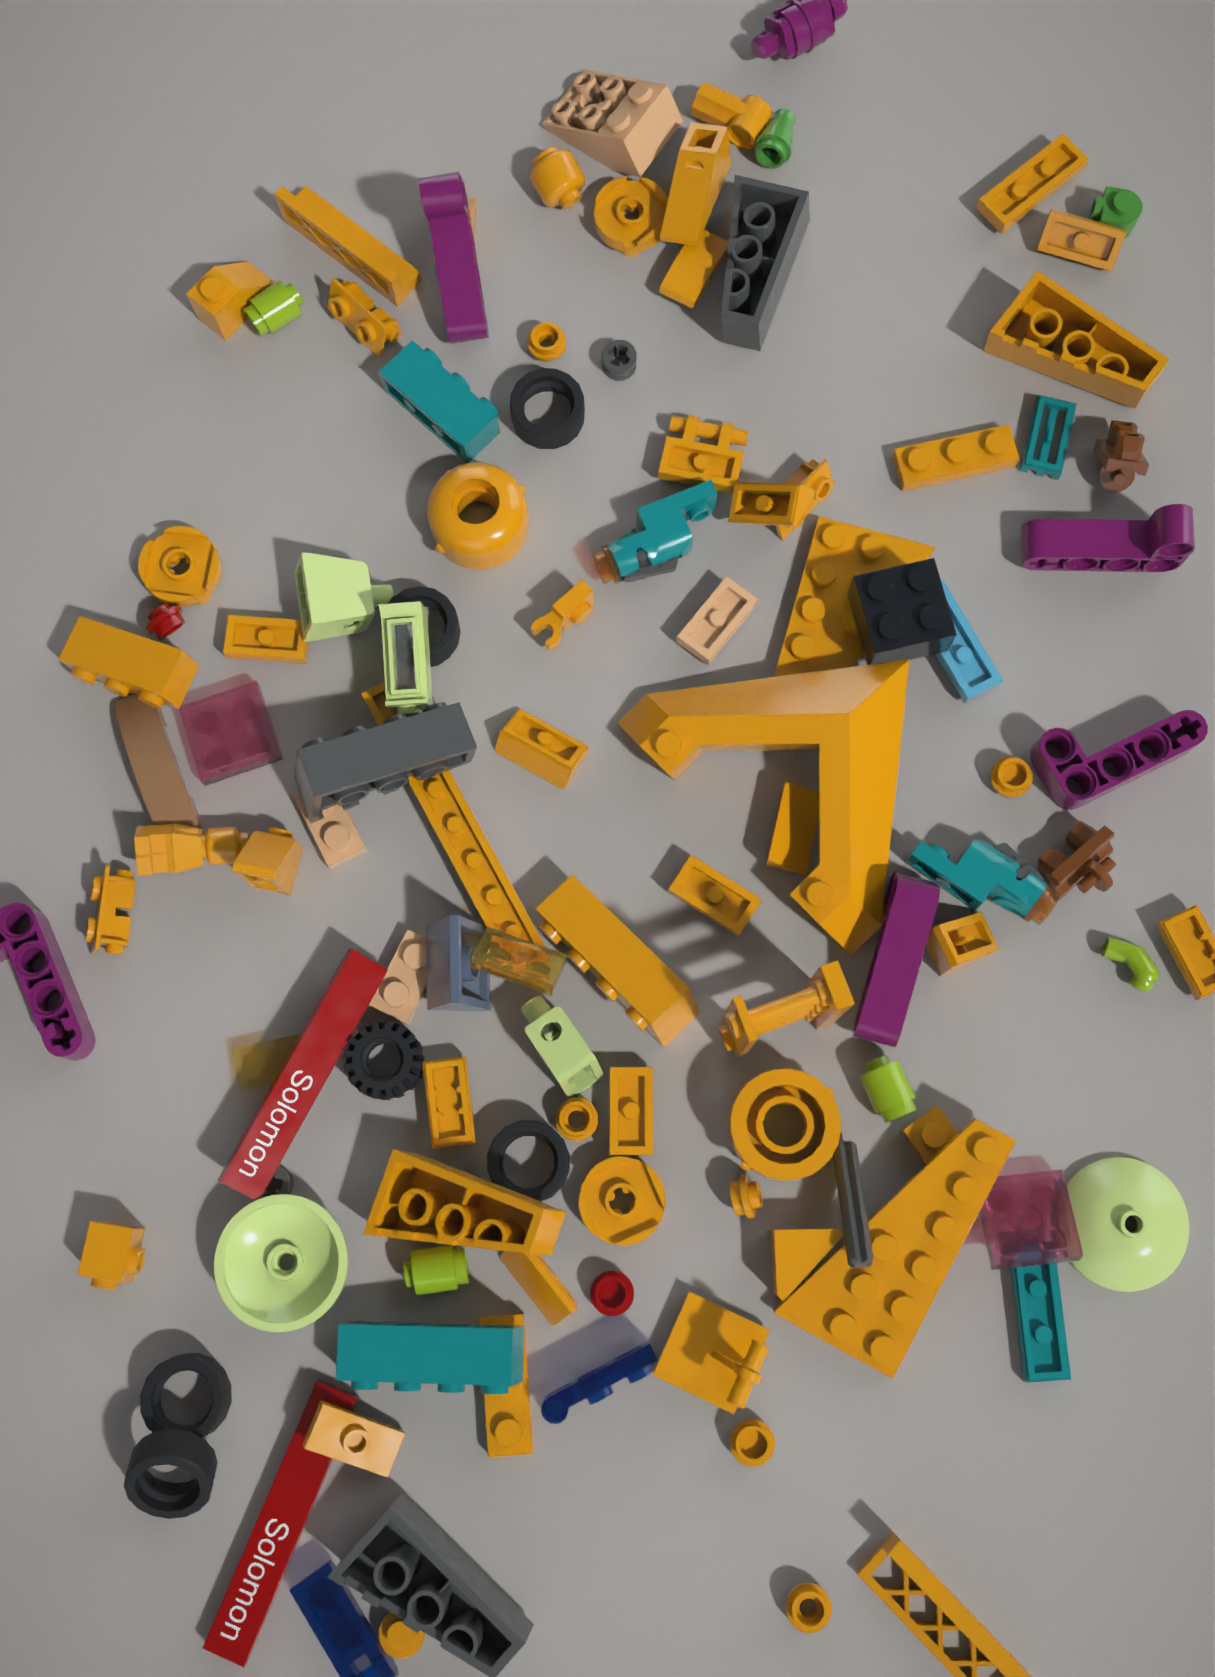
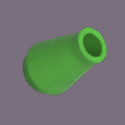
(775, 141)

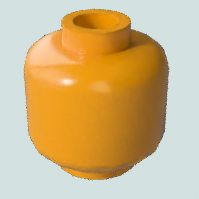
(557, 178)

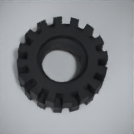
(360, 1049)

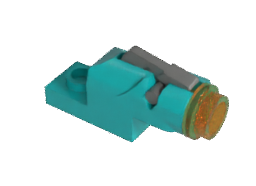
(660, 539)
(986, 872)

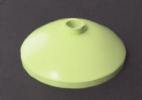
(1101, 1202)
(251, 1270)

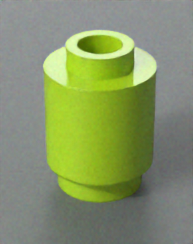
(274, 308)
(888, 1088)
(436, 1269)

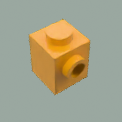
(112, 1254)

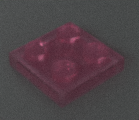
(230, 733)
(1030, 1221)

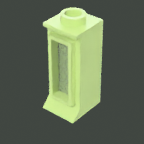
(406, 657)

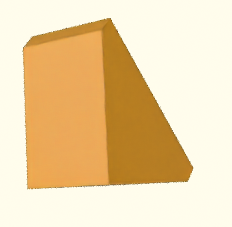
(960, 942)
(796, 1254)

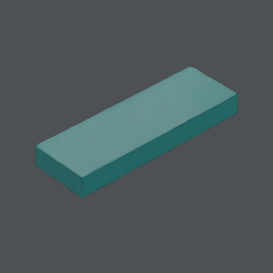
(1040, 1323)

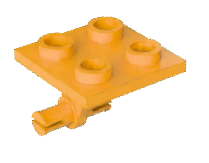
(713, 1354)

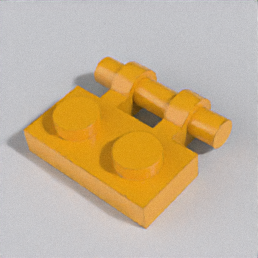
(698, 462)

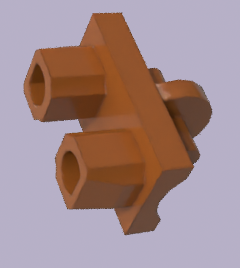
(1120, 456)
(1085, 867)

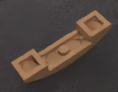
(155, 763)

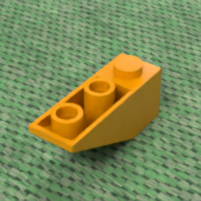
(696, 183)

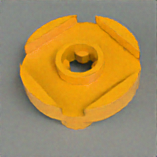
(625, 234)
(192, 586)
(646, 1209)

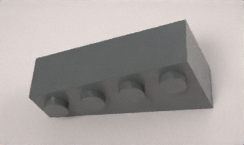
(761, 250)
(381, 757)
(434, 1588)

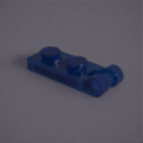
(597, 1383)
(341, 1625)

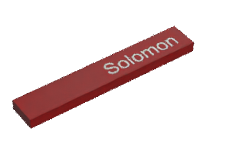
(302, 1075)
(273, 1537)

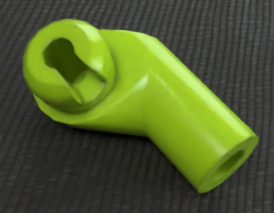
(1137, 959)

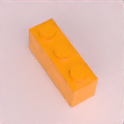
(128, 663)

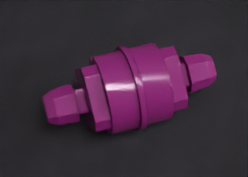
(798, 28)

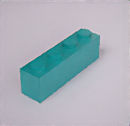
(430, 1355)

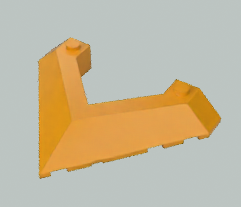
(857, 728)

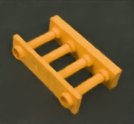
(820, 1001)

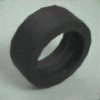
(550, 381)
(434, 599)
(529, 1128)
(206, 1366)
(169, 1498)

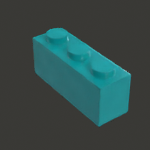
(440, 401)

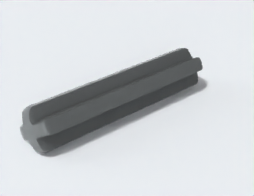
(852, 1205)

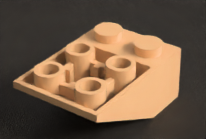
(615, 120)

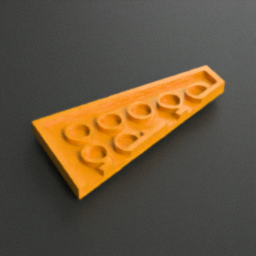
(822, 623)
(913, 1243)

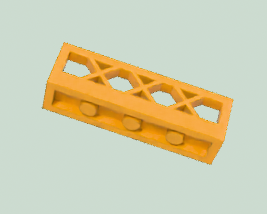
(348, 244)
(944, 1601)

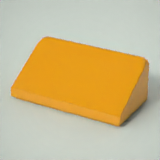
(769, 503)
(540, 748)
(794, 829)
(540, 1285)

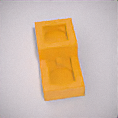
(693, 269)

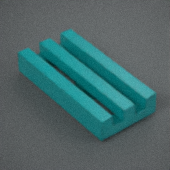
(1041, 465)

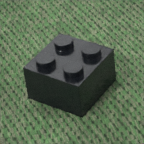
(901, 612)

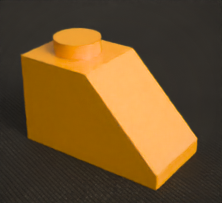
(224, 293)
(269, 860)

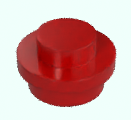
(165, 621)
(612, 1293)

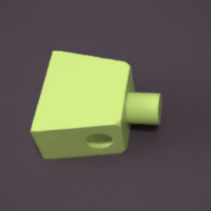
(336, 596)
(567, 1056)

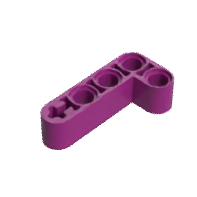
(455, 256)
(1110, 545)
(1123, 755)
(897, 958)
(40, 985)

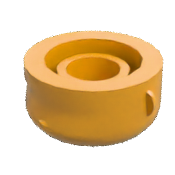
(484, 543)
(819, 1116)

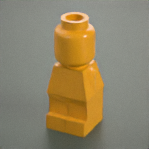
(185, 847)

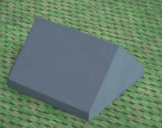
(450, 979)

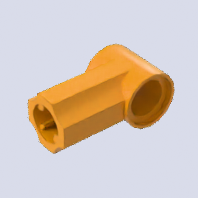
(743, 117)

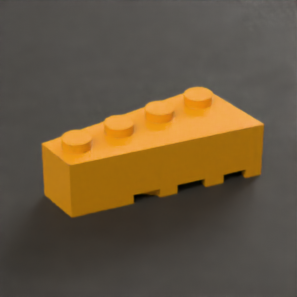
(1074, 343)
(619, 960)
(452, 1207)

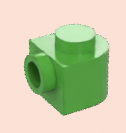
(1117, 208)

